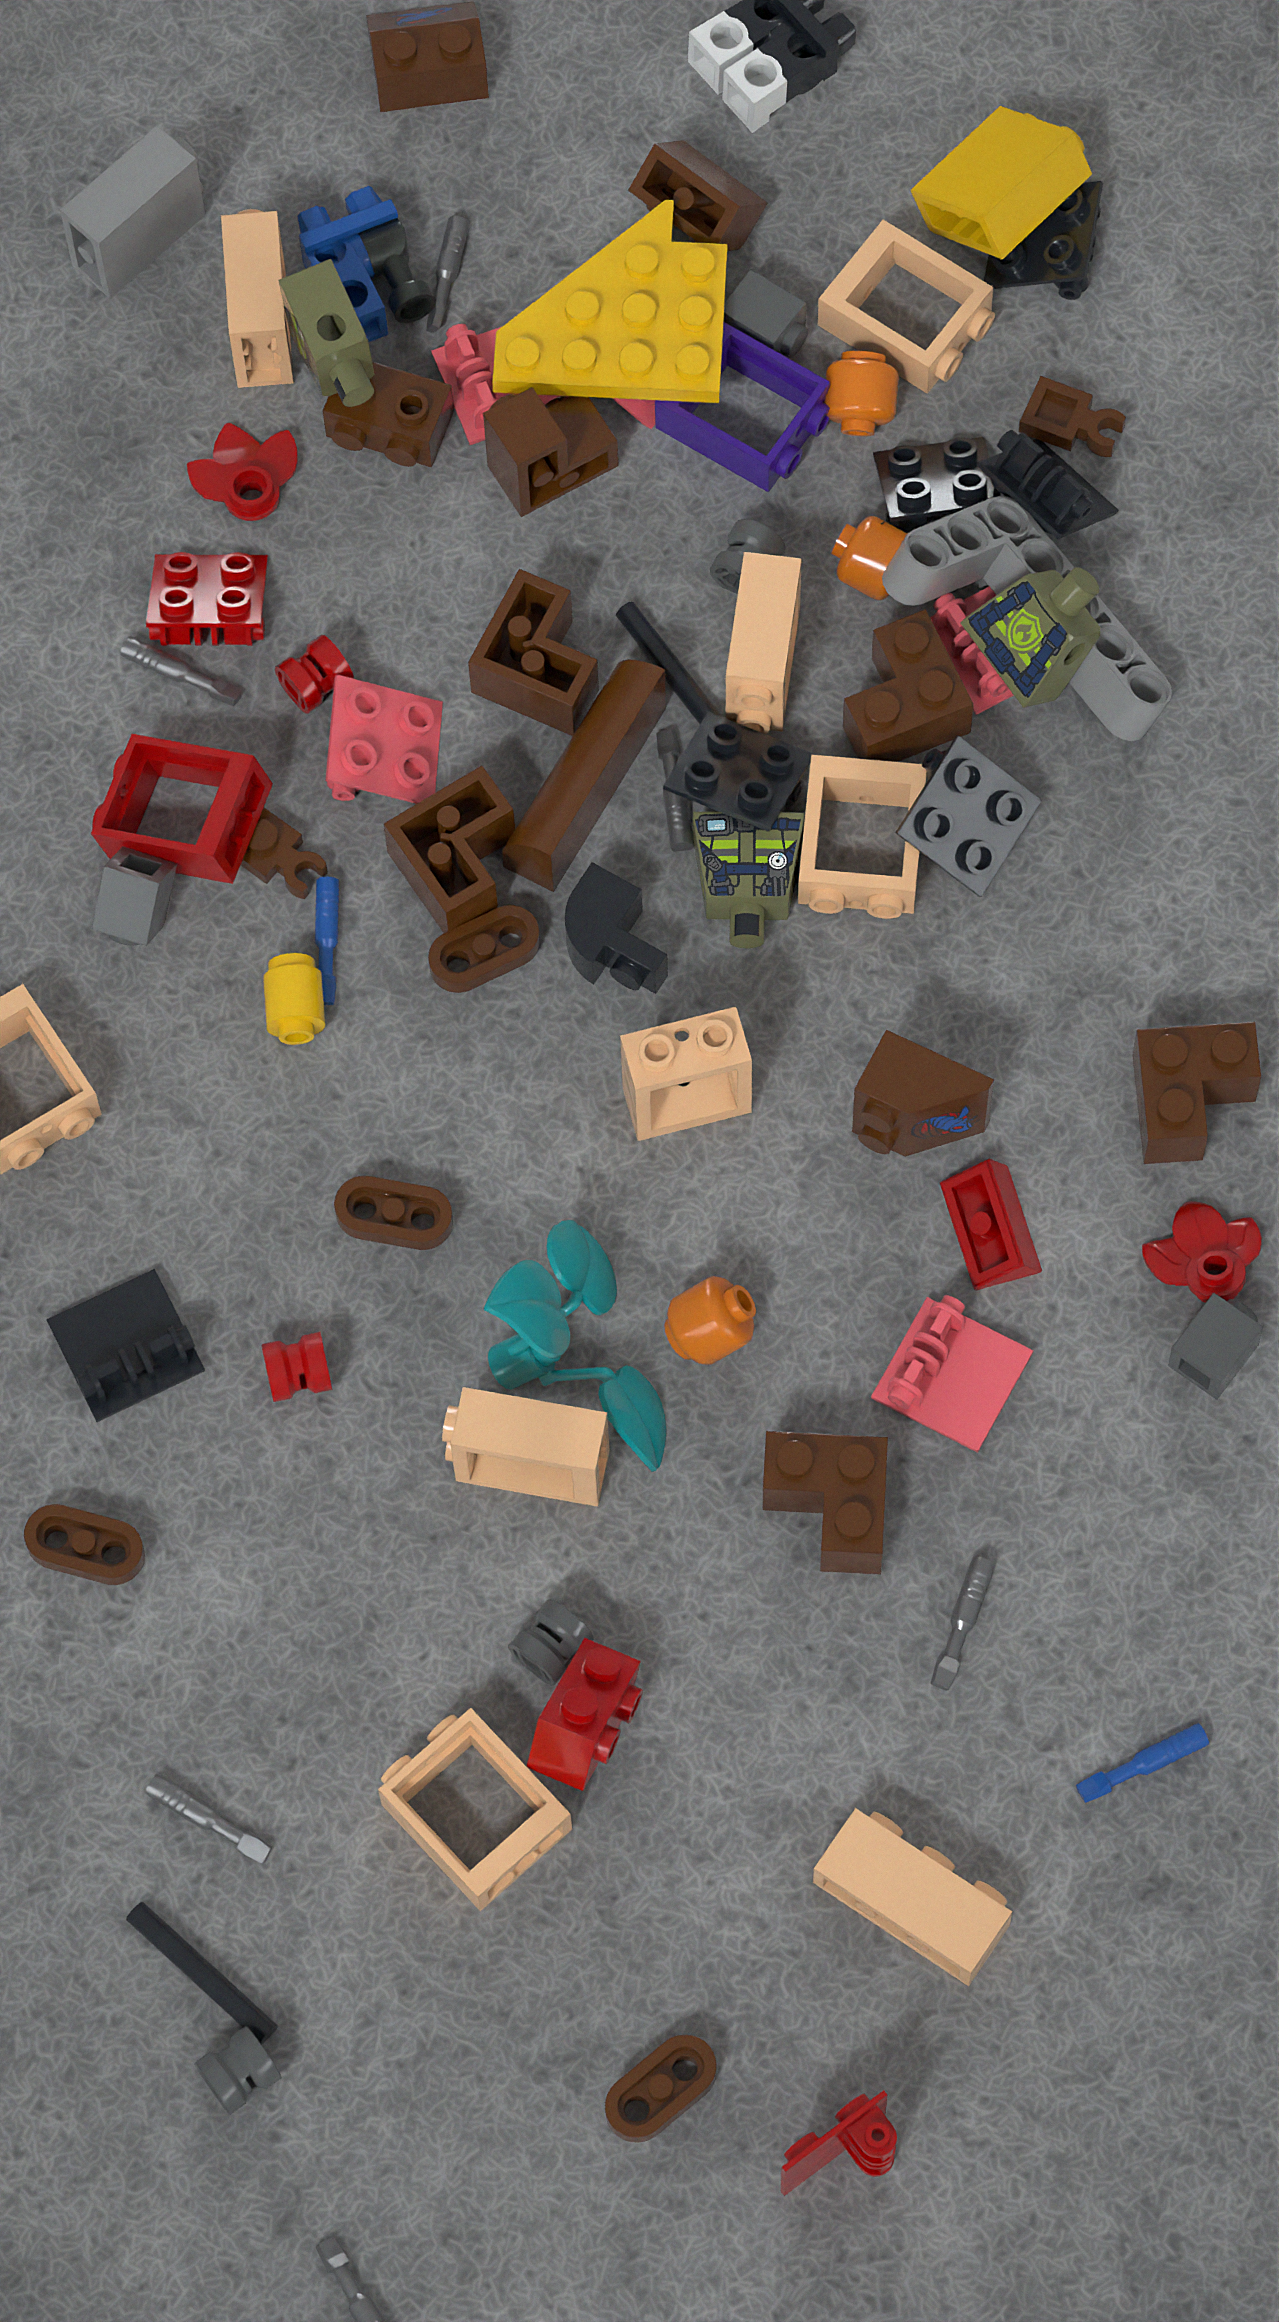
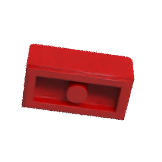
(990, 1225)

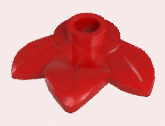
(242, 466)
(1204, 1244)

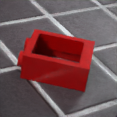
(228, 824)

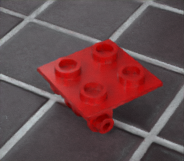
(207, 593)
(861, 2132)

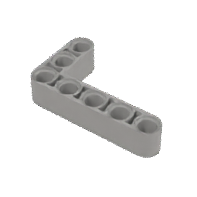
(1001, 545)

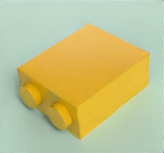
(1002, 181)

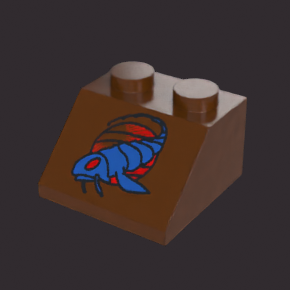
(428, 56)
(917, 1099)

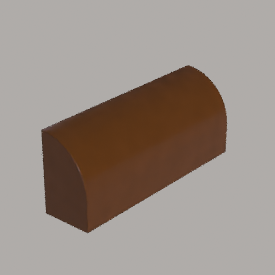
(587, 774)

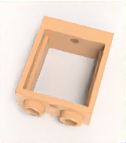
(883, 248)
(254, 298)
(763, 641)
(865, 783)
(711, 1060)
(68, 1120)
(527, 1446)
(518, 1850)

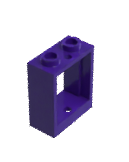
(777, 375)

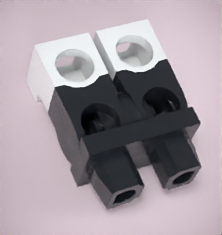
(768, 53)

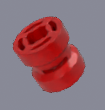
(313, 673)
(296, 1366)

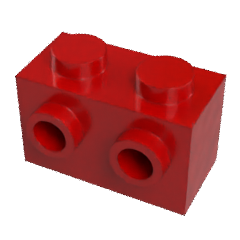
(584, 1714)

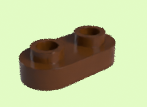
(481, 947)
(396, 1208)
(86, 1544)
(659, 2089)

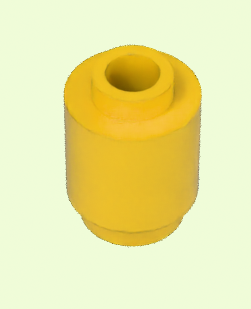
(293, 998)

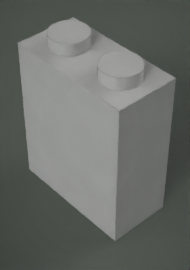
(134, 211)

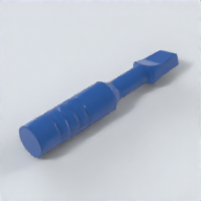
(327, 932)
(1145, 1762)

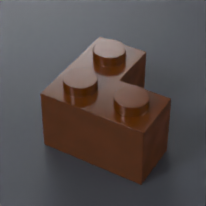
(546, 448)
(523, 658)
(919, 698)
(442, 846)
(1180, 1074)
(837, 1478)

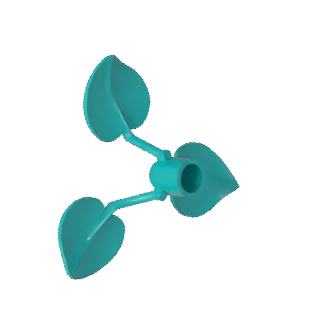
(531, 1305)

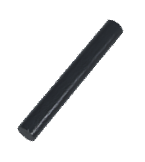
(663, 657)
(201, 1972)

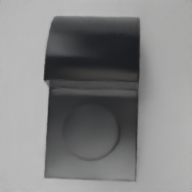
(598, 934)

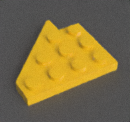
(624, 323)

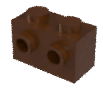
(706, 198)
(401, 418)

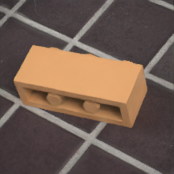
(913, 1894)

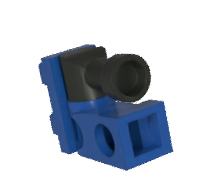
(364, 247)

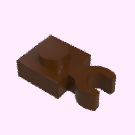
(1063, 414)
(275, 850)

